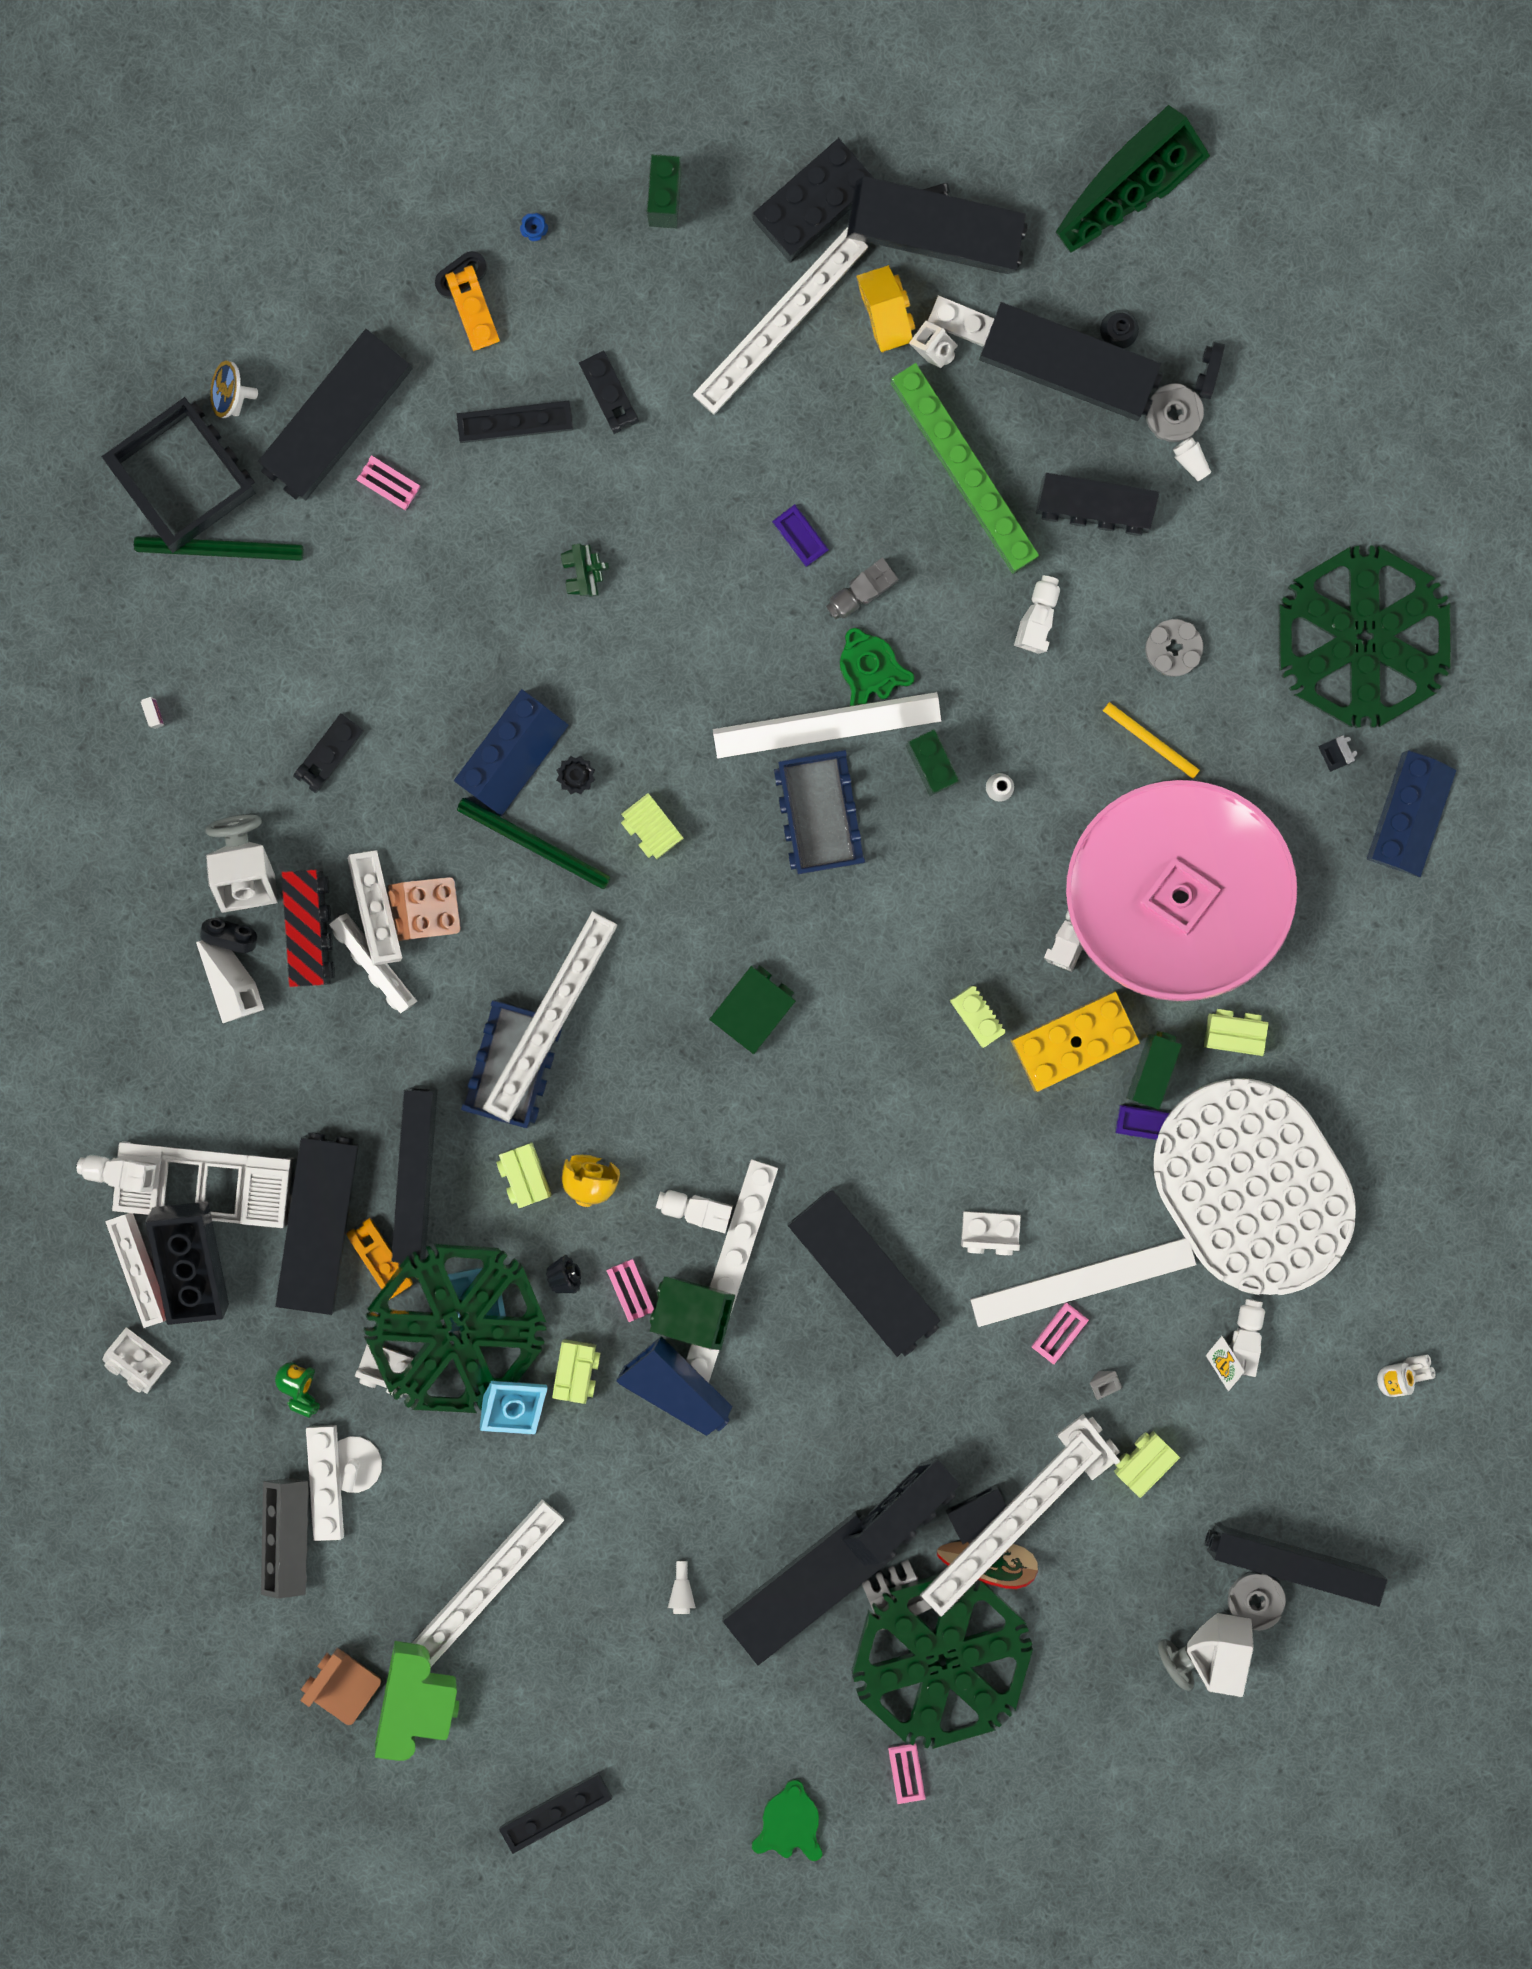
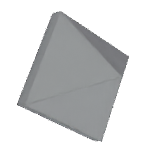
(1105, 1383)

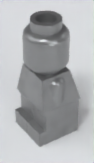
(862, 589)

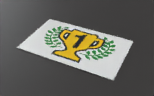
(1225, 1363)

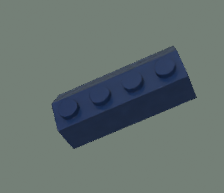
(511, 752)
(1411, 813)

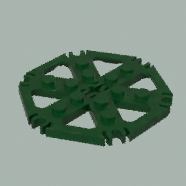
(1342, 649)
(428, 1328)
(925, 1647)

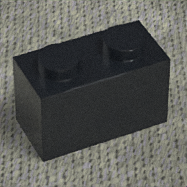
(976, 1513)

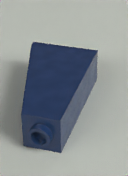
(675, 1387)

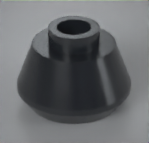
(1111, 325)

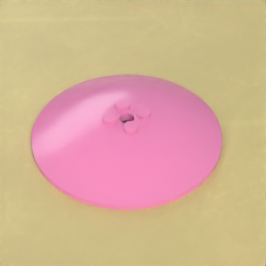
(1191, 842)

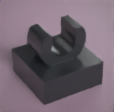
(1337, 753)

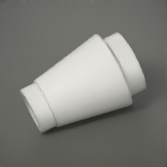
(1192, 458)
(994, 793)

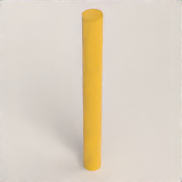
(1151, 740)

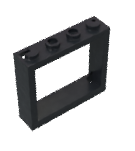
(151, 431)

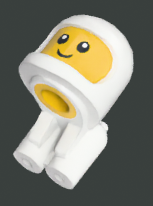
(1401, 1378)

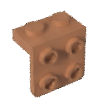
(424, 908)
(341, 1686)

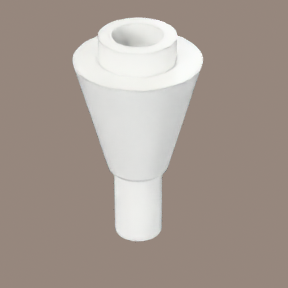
(681, 1596)

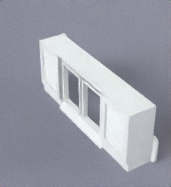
(262, 1183)

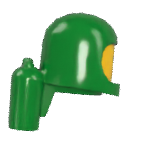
(295, 1383)

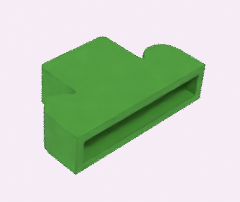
(413, 1703)

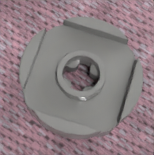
(1187, 423)
(1187, 657)
(1262, 1585)

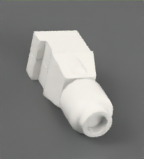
(1039, 617)
(1066, 947)
(118, 1172)
(697, 1210)
(1246, 1340)

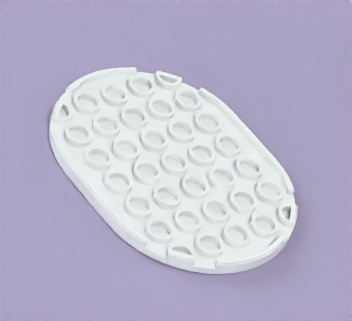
(1254, 1186)

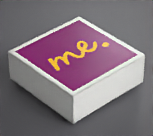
(152, 712)

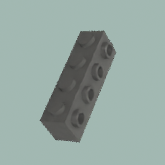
(284, 1538)

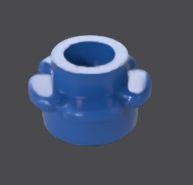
(534, 219)

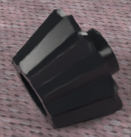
(575, 775)
(564, 1276)

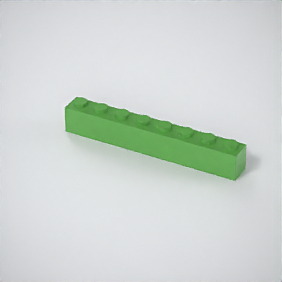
(964, 468)

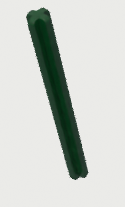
(222, 548)
(533, 843)

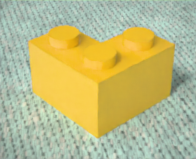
(886, 307)

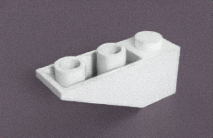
(230, 983)

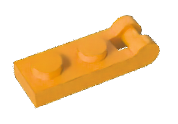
(472, 309)
(376, 1255)

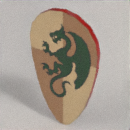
(1011, 1570)

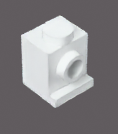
(938, 349)

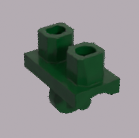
(587, 570)

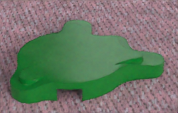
(870, 667)
(789, 1823)

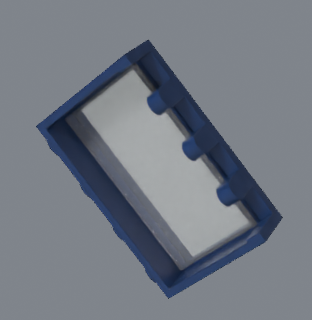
(819, 812)
(500, 1039)

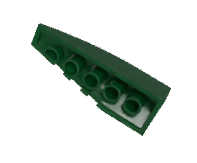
(1139, 172)

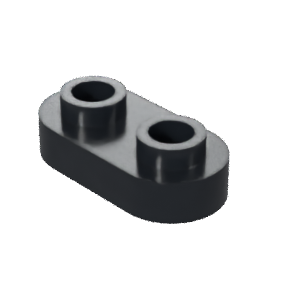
(458, 266)
(1213, 357)
(228, 935)

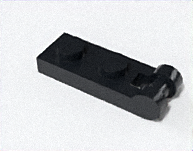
(608, 391)
(329, 752)

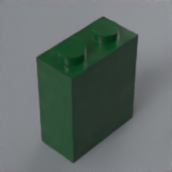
(664, 191)
(932, 762)
(753, 1008)
(1154, 1069)
(692, 1313)

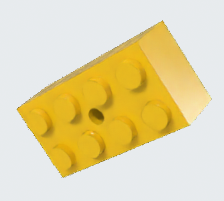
(1048, 1050)

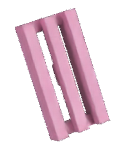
(368, 470)
(621, 1268)
(1074, 1314)
(902, 1748)

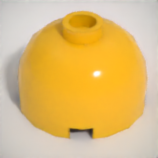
(588, 1181)

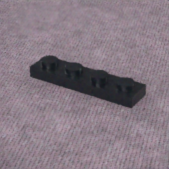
(514, 421)
(555, 1813)

